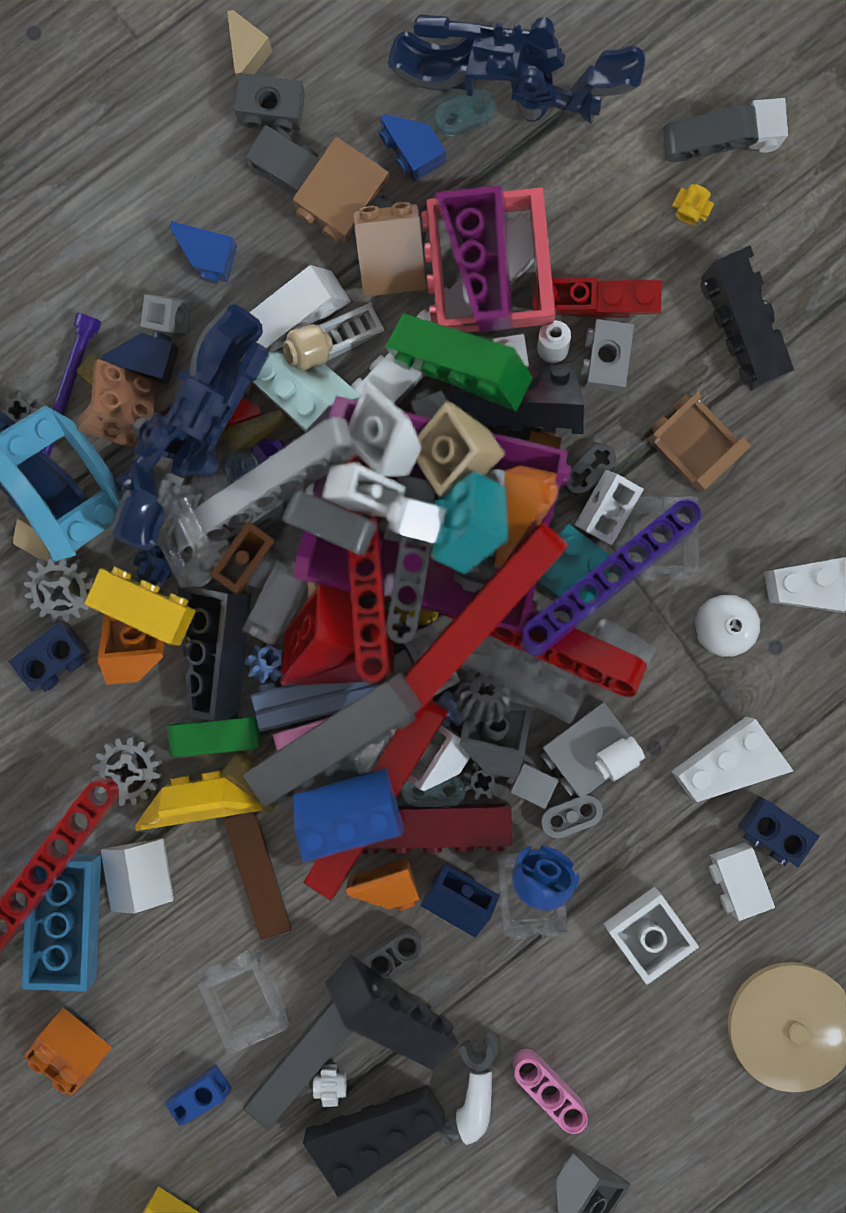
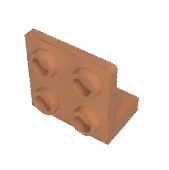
(116, 403)

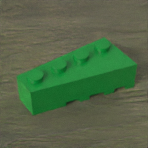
(461, 360)

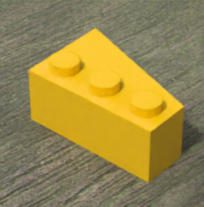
(140, 605)

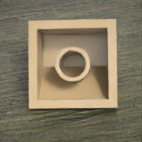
(454, 448)

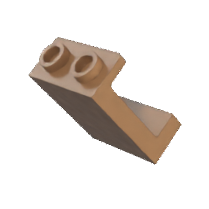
(337, 188)
(390, 249)
(696, 442)

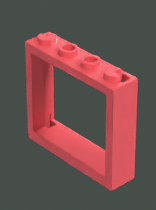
(515, 201)

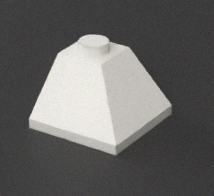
(383, 434)
(440, 760)

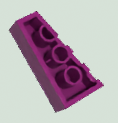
(480, 245)

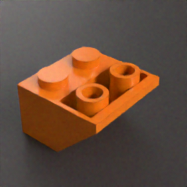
(66, 1052)

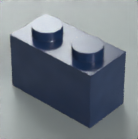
(460, 900)

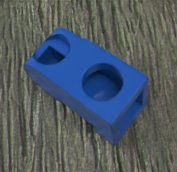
(198, 1096)

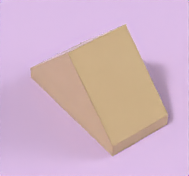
(248, 45)

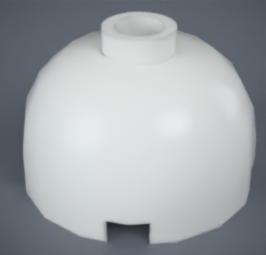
(715, 629)

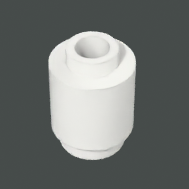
(554, 342)
(619, 758)

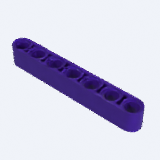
(617, 563)

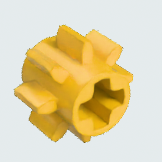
(693, 204)

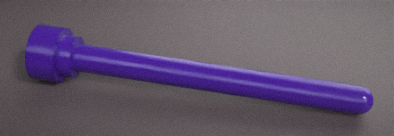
(85, 329)

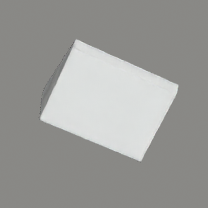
(137, 876)

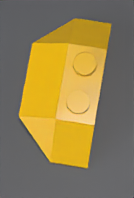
(195, 801)

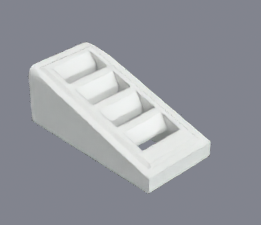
(343, 321)

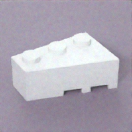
(300, 302)
(810, 585)
(731, 762)

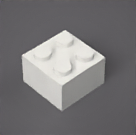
(651, 935)

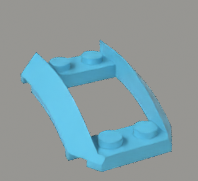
(84, 521)

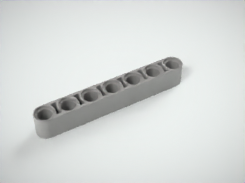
(272, 482)

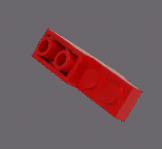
(604, 298)

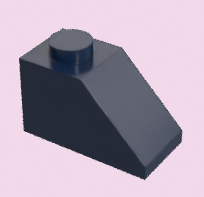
(146, 356)

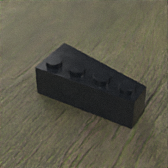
(746, 319)
(549, 402)
(215, 650)
(389, 1015)
(368, 1140)

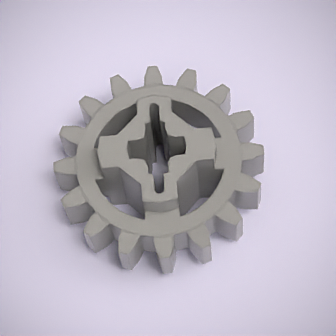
(54, 601)
(130, 758)

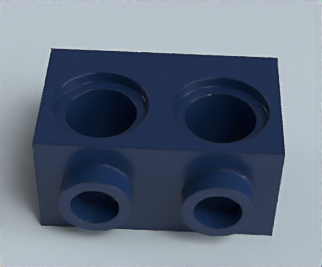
(46, 650)
(780, 827)

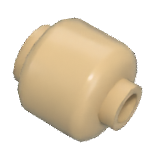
(307, 347)

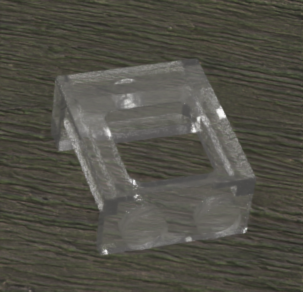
(179, 508)

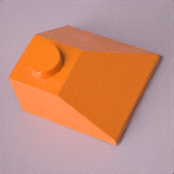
(126, 652)
(386, 886)

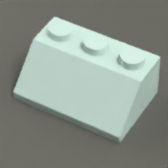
(302, 394)

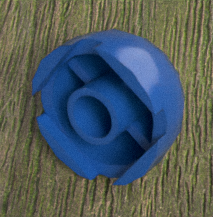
(544, 878)

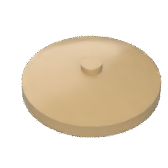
(789, 1027)

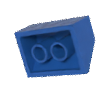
(346, 815)

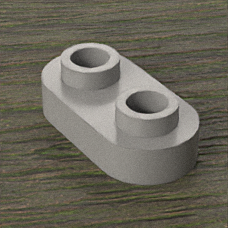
(571, 817)

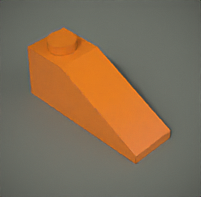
(528, 500)

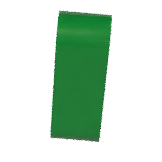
(213, 737)

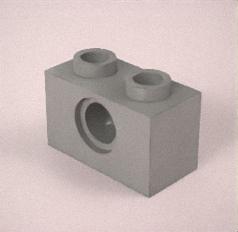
(618, 340)

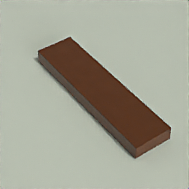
(257, 874)

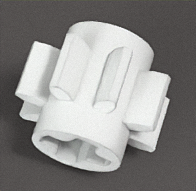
(329, 1085)

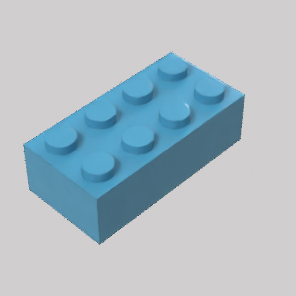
(63, 930)

